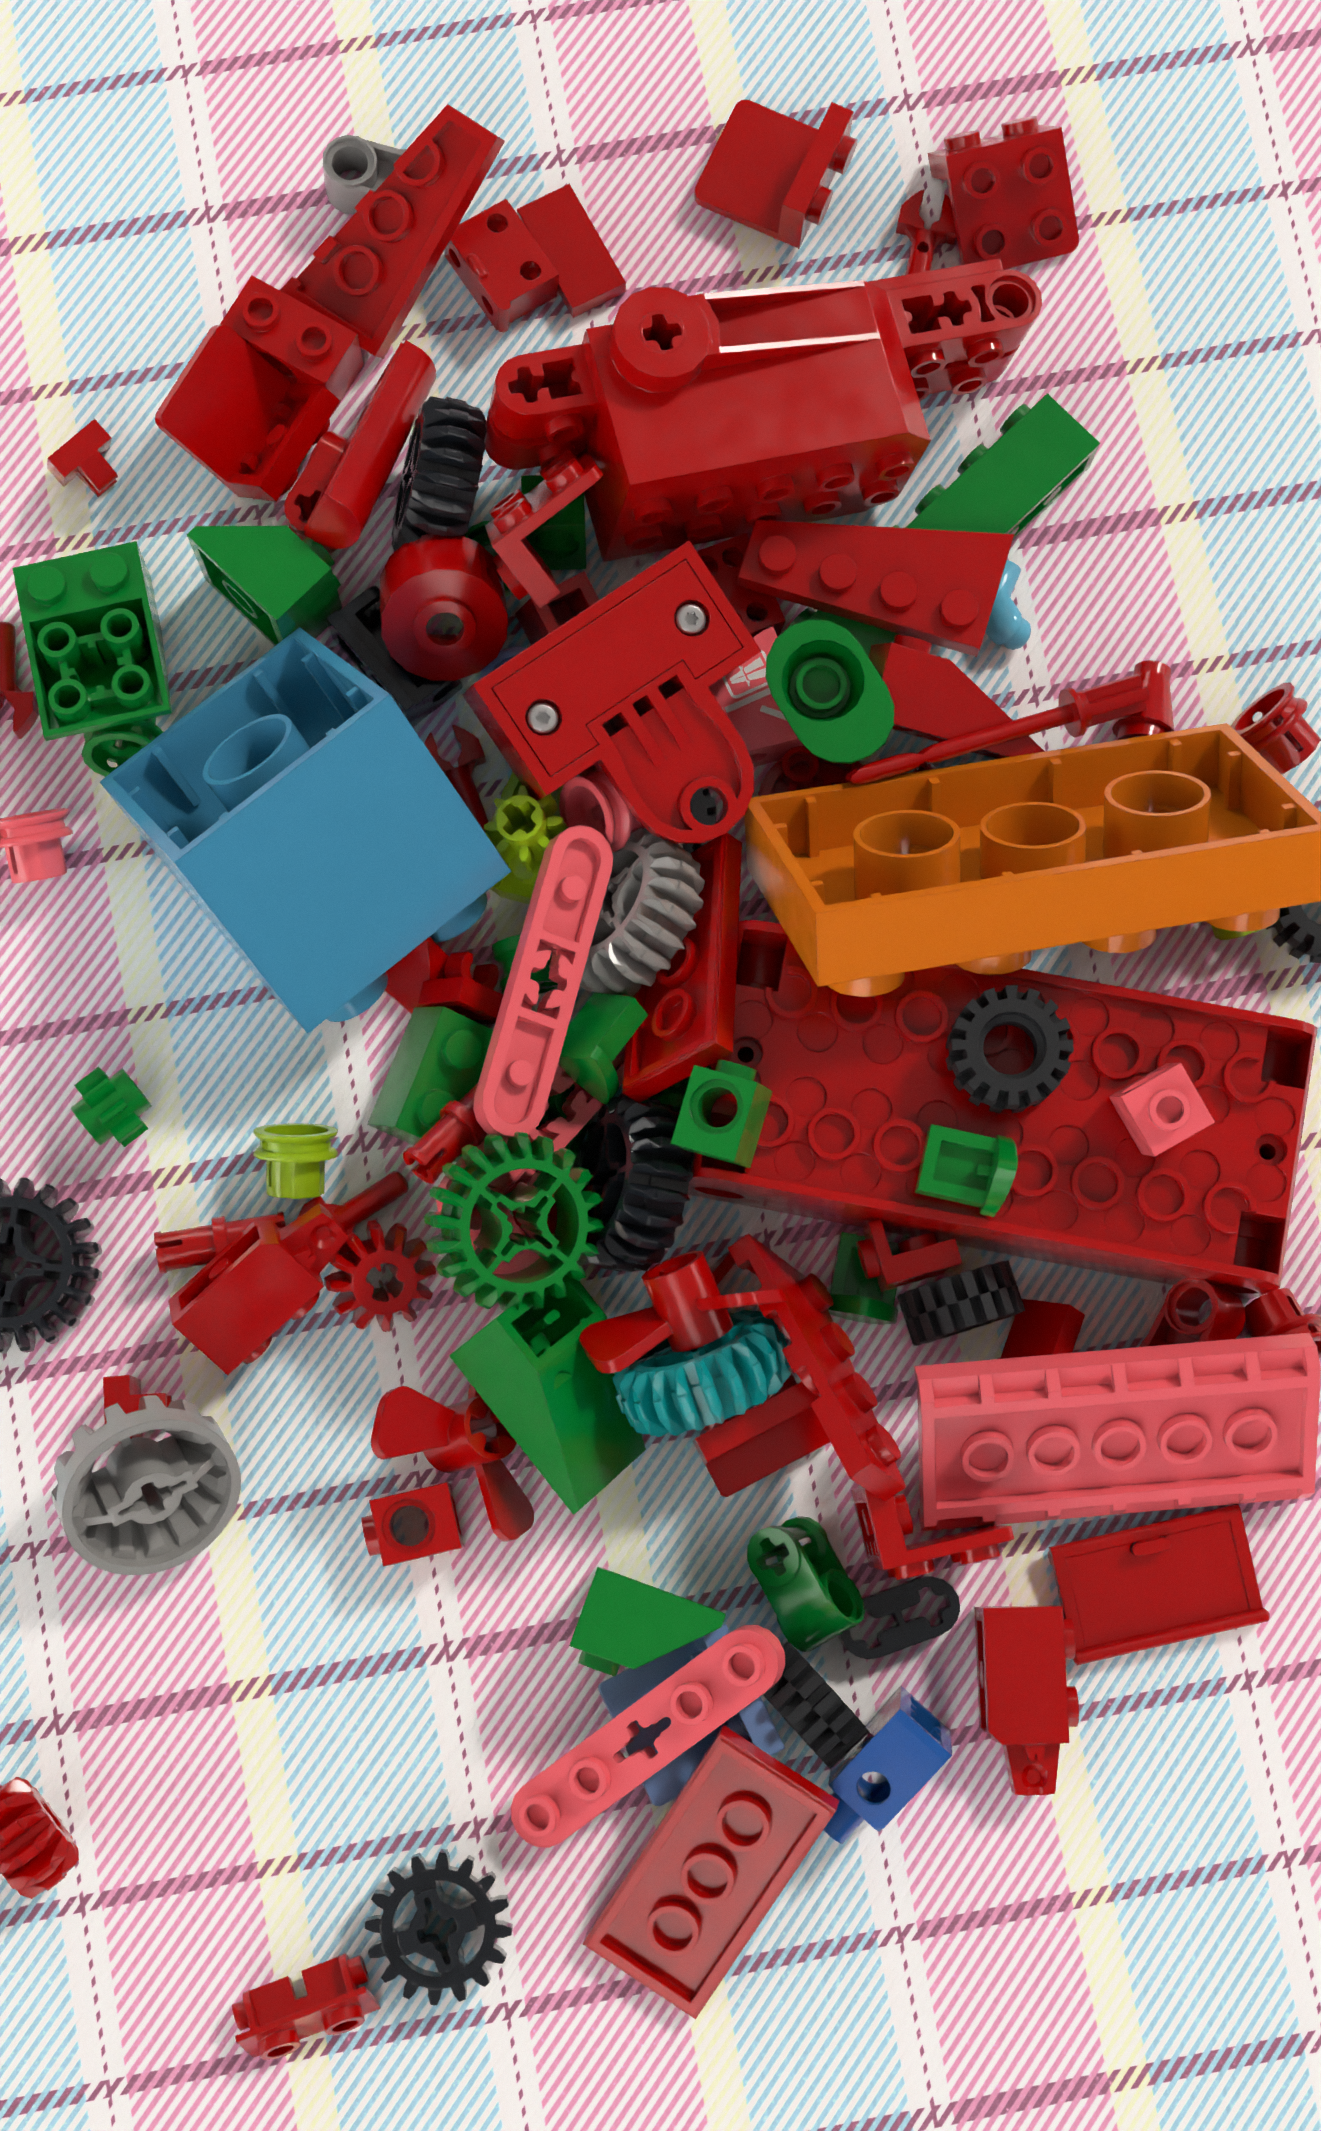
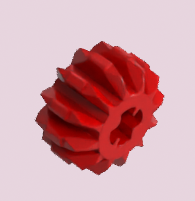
(400, 1258)
(33, 1840)

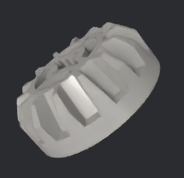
(152, 1498)

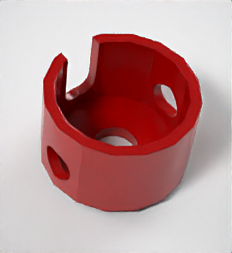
(436, 578)

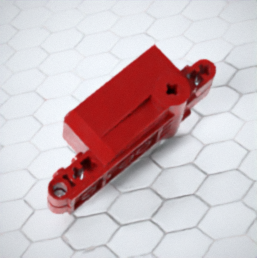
(757, 398)

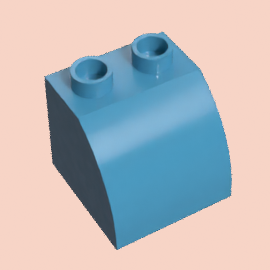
(310, 828)

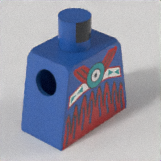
(903, 1746)

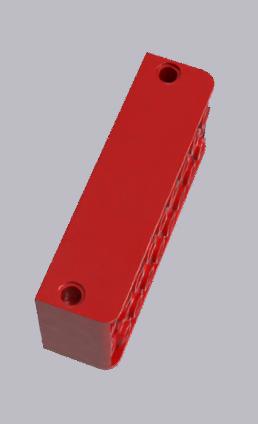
(871, 1075)

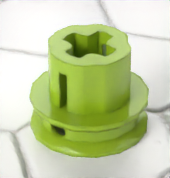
(295, 1158)

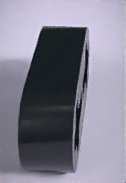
(904, 1632)

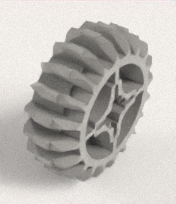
(642, 914)

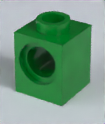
(563, 536)
(739, 1138)

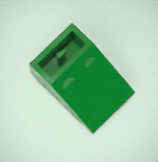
(93, 640)
(436, 1065)
(551, 1394)

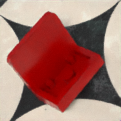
(776, 169)
(1009, 193)
(244, 416)
(521, 514)

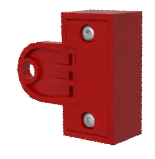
(635, 696)

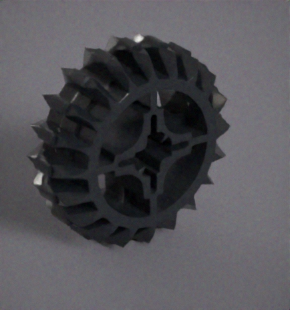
(440, 471)
(639, 1181)
(69, 1272)

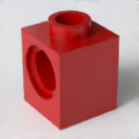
(443, 1532)

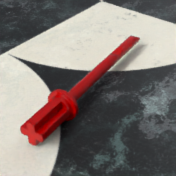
(1075, 712)

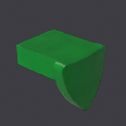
(596, 1040)
(967, 1168)
(854, 1294)

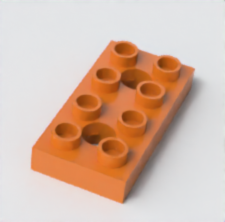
(1032, 856)

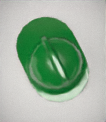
(829, 691)

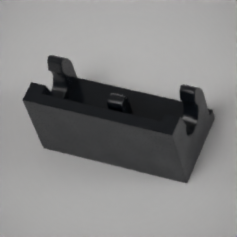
(358, 634)

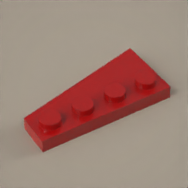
(392, 243)
(887, 577)
(822, 1361)

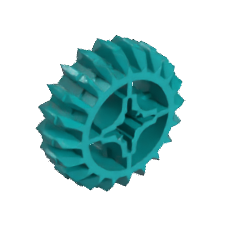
(706, 1384)

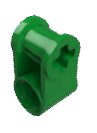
(806, 1585)

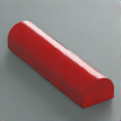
(372, 449)

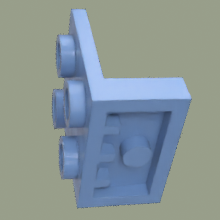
(630, 1685)

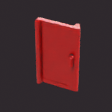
(1163, 1592)

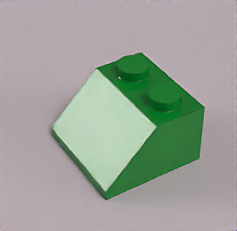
(269, 576)
(636, 1623)

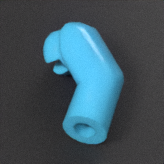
(1006, 620)

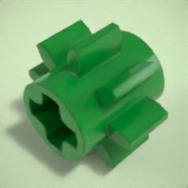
(111, 1106)

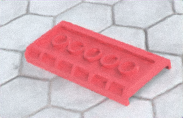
(1117, 1431)

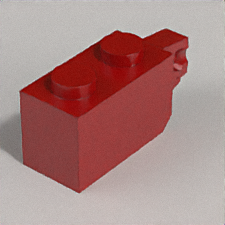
(256, 1287)
(1026, 1689)

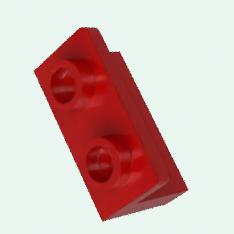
(762, 1438)

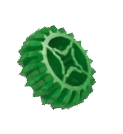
(532, 1204)

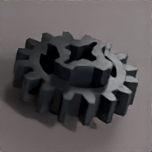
(410, 1937)

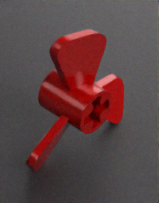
(684, 1311)
(454, 1441)

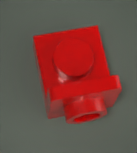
(918, 1257)

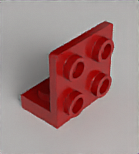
(888, 1522)

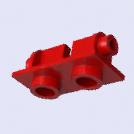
(281, 2020)

